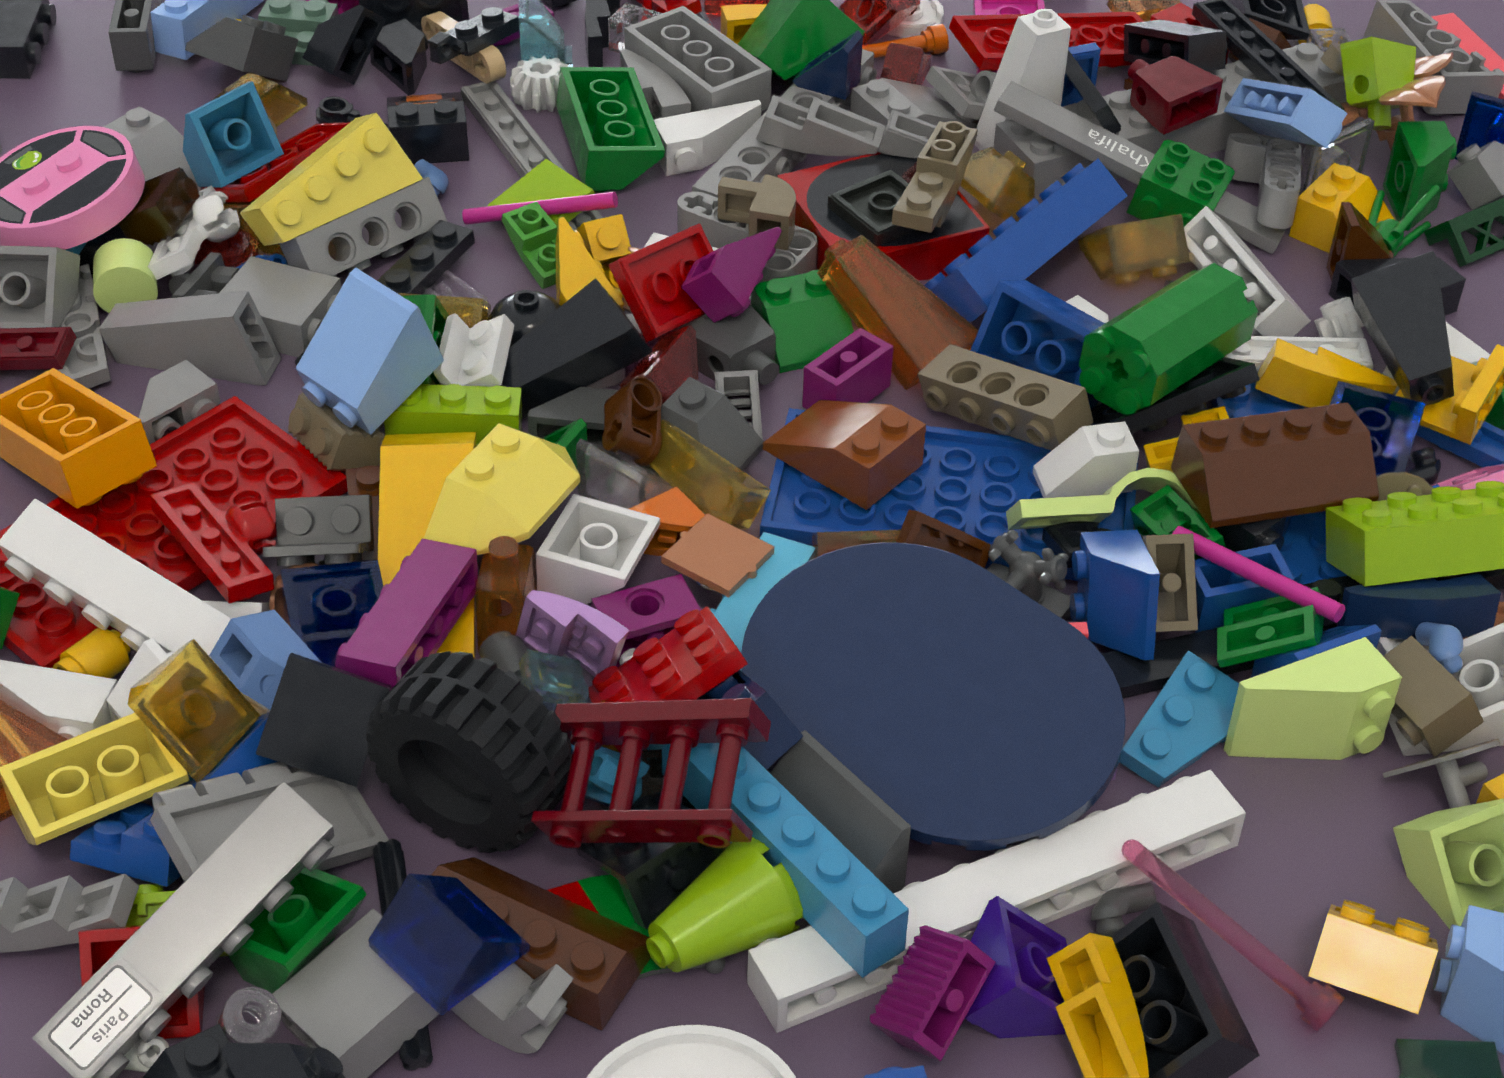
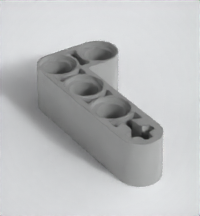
(1275, 167)
(703, 209)

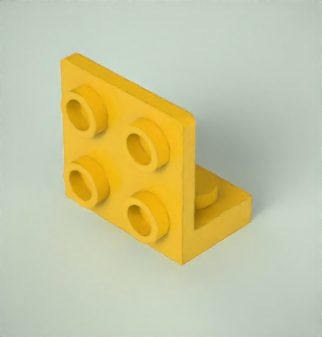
(1474, 396)

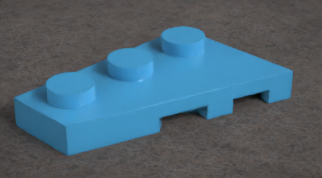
(1182, 722)

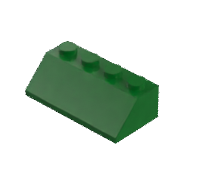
(607, 125)

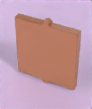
(717, 555)

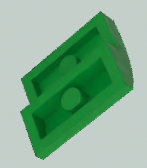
(1267, 630)

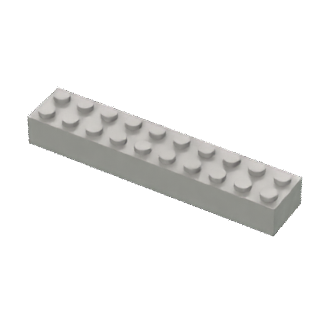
(1051, 161)

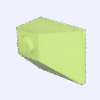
(1456, 858)

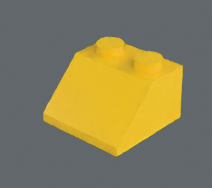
(1321, 202)

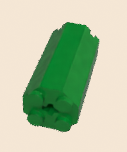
(1167, 339)

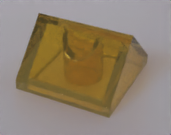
(192, 709)

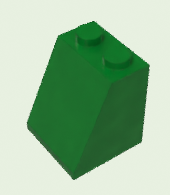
(795, 33)

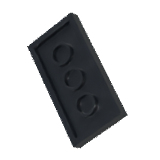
(1222, 379)

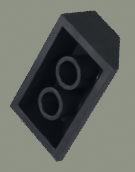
(1181, 999)

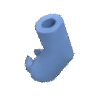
(437, 177)
(1444, 643)

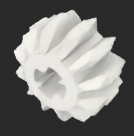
(536, 83)

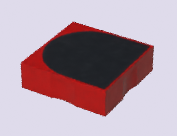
(918, 252)

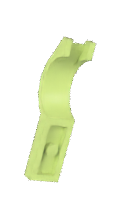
(1093, 508)

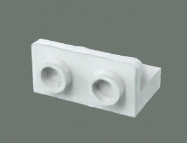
(474, 354)

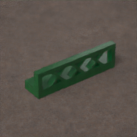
(1469, 222)

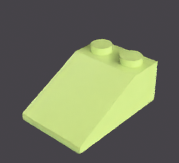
(1316, 706)

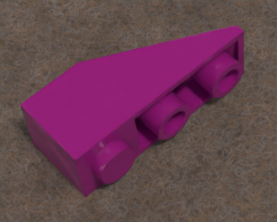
(728, 275)

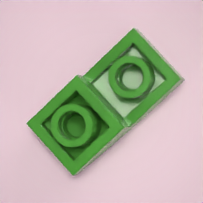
(534, 239)

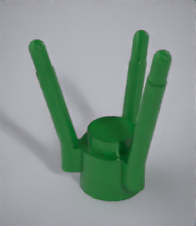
(1392, 230)

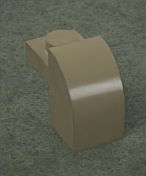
(759, 205)

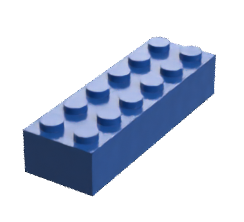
(1029, 242)

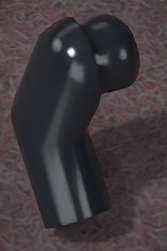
(1425, 464)

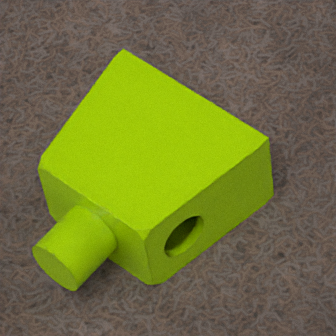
(1371, 70)

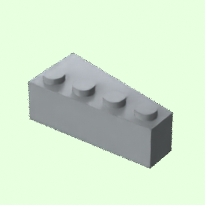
(1409, 25)

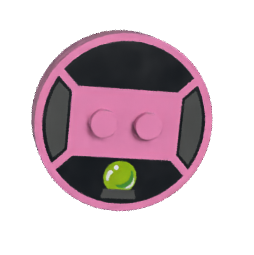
(67, 187)

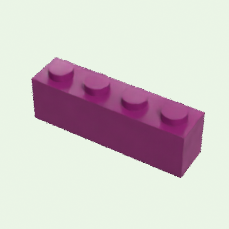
(412, 612)

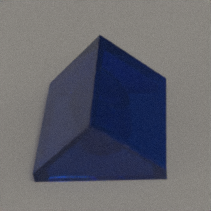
(444, 940)

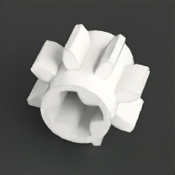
(1339, 320)

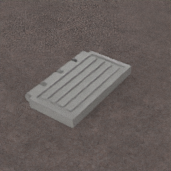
(201, 818)

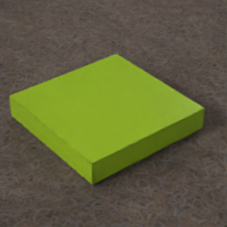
(544, 183)

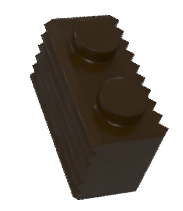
(161, 208)

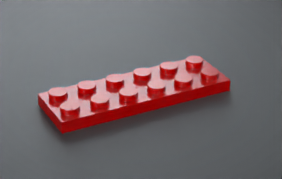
(988, 35)

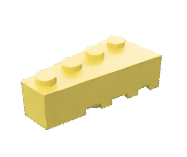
(339, 177)

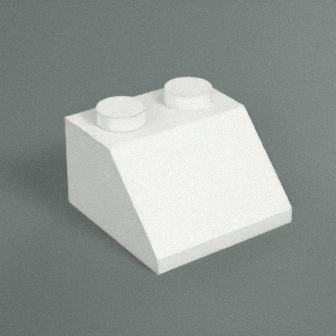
(592, 549)

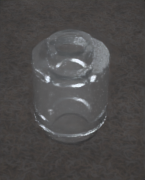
(259, 1004)

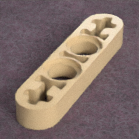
(485, 65)

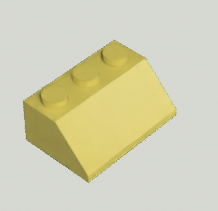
(88, 778)

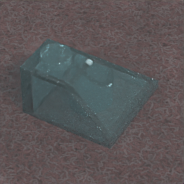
(541, 33)

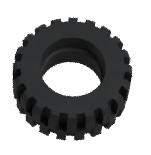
(469, 750)

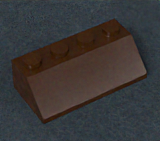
(1275, 464)
(588, 946)

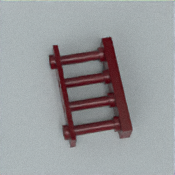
(635, 727)

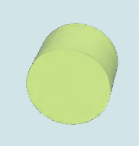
(123, 273)

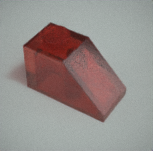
(669, 362)

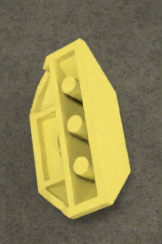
(502, 490)

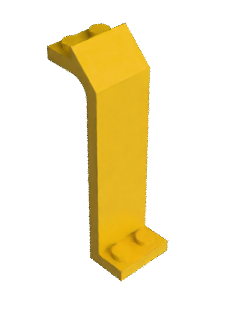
(409, 488)

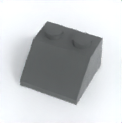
(247, 46)

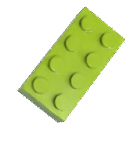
(1418, 535)

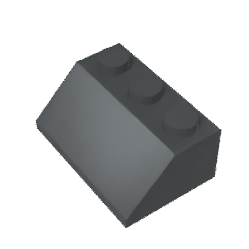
(847, 809)

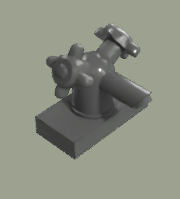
(1031, 574)

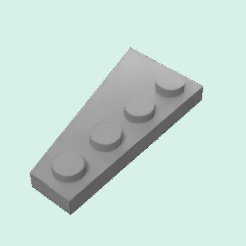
(88, 357)

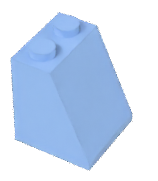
(367, 353)
(1474, 976)

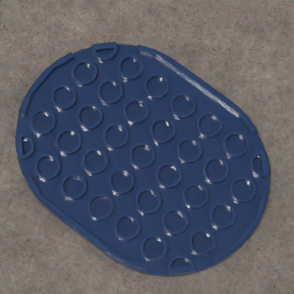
(941, 691)

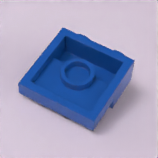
(126, 845)

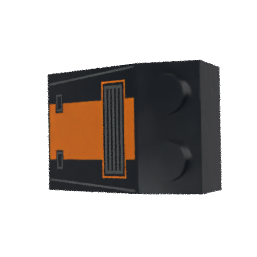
(430, 126)

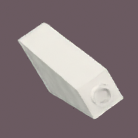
(1032, 59)

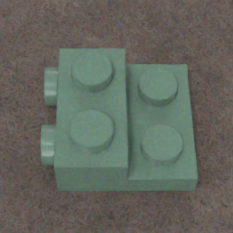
(299, 19)

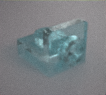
(554, 677)

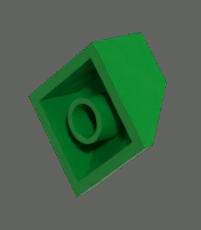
(1416, 164)
(803, 317)
(297, 929)

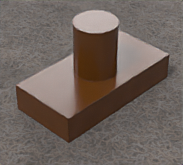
(930, 532)

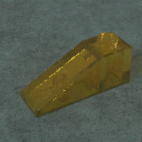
(708, 478)

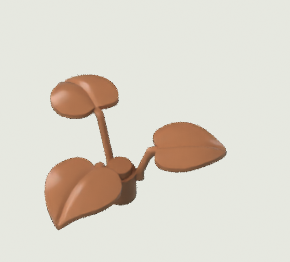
(1415, 93)

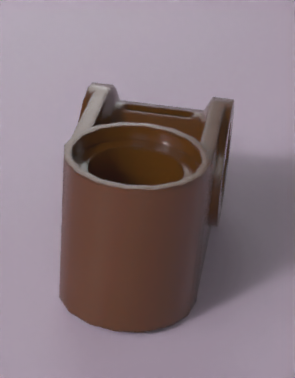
(634, 421)

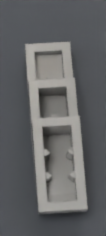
(59, 910)

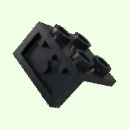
(652, 871)

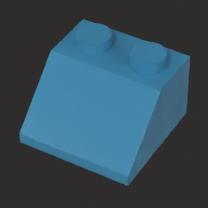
(229, 137)

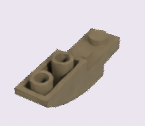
(936, 178)

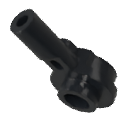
(336, 110)

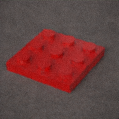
(674, 667)

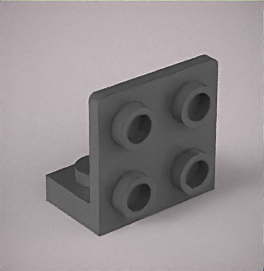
(322, 526)

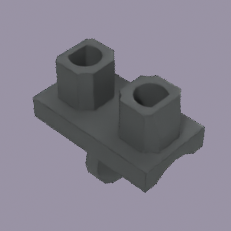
(206, 279)

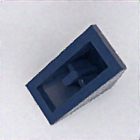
(834, 70)

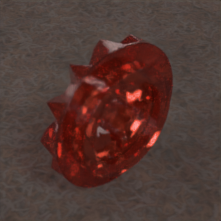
(242, 244)

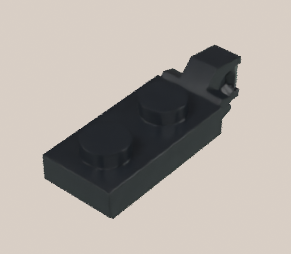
(473, 35)

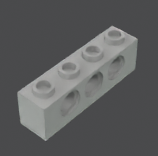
(419, 213)

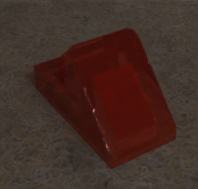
(905, 64)

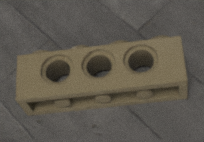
(1004, 397)

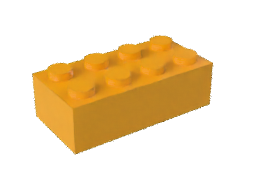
(71, 438)

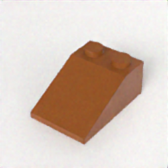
(852, 447)

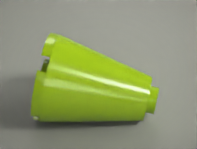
(726, 910)

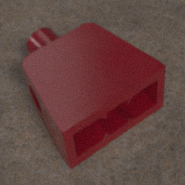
(1173, 92)

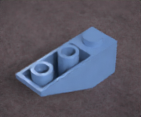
(256, 652)

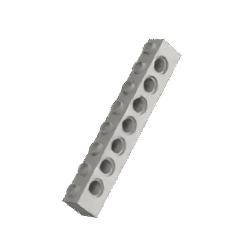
(753, 159)

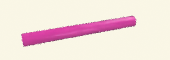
(550, 206)
(1264, 576)

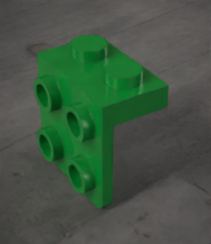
(1179, 183)

